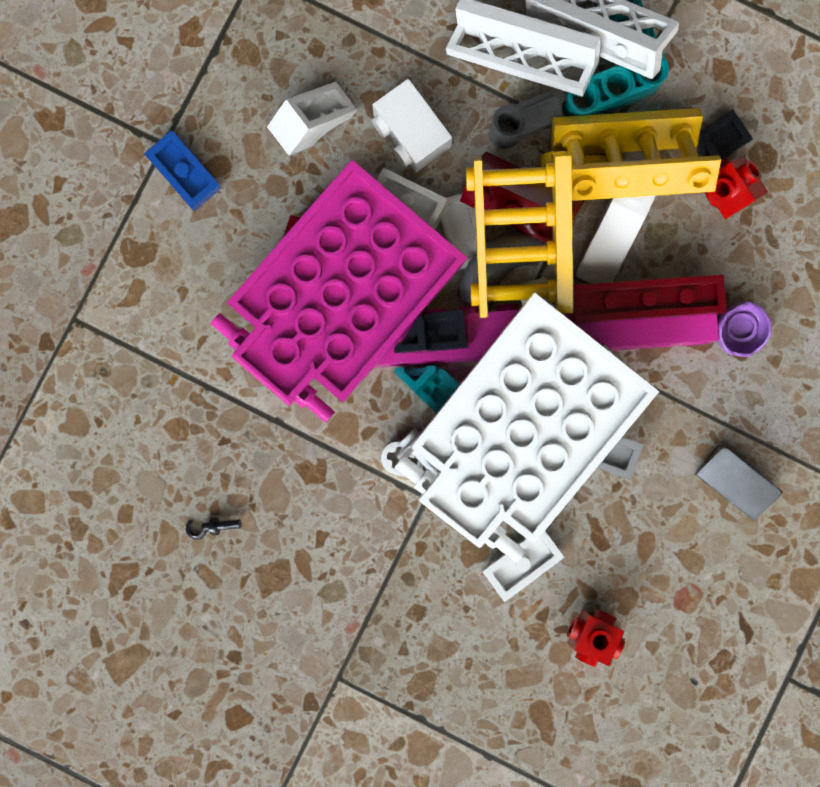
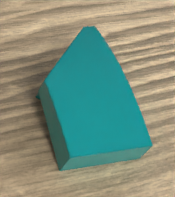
(429, 384)

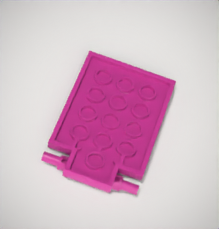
(337, 292)

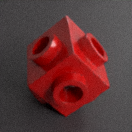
(736, 186)
(586, 627)

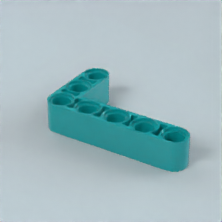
(632, 84)

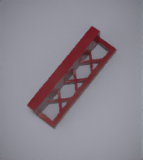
(648, 299)

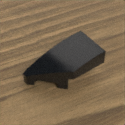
(723, 136)
(436, 333)

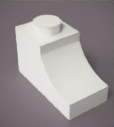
(310, 116)

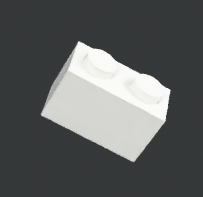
(411, 126)

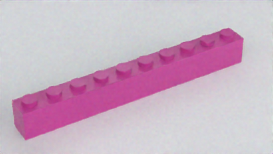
(615, 335)

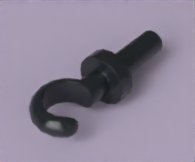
(213, 526)

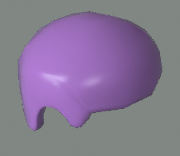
(743, 328)

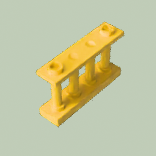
(629, 133)
(555, 213)

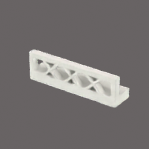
(525, 35)
(620, 41)

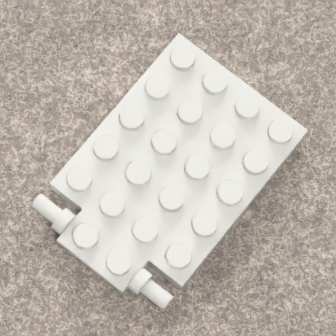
(525, 429)

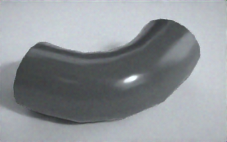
(496, 271)

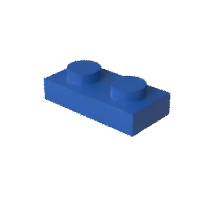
(183, 170)

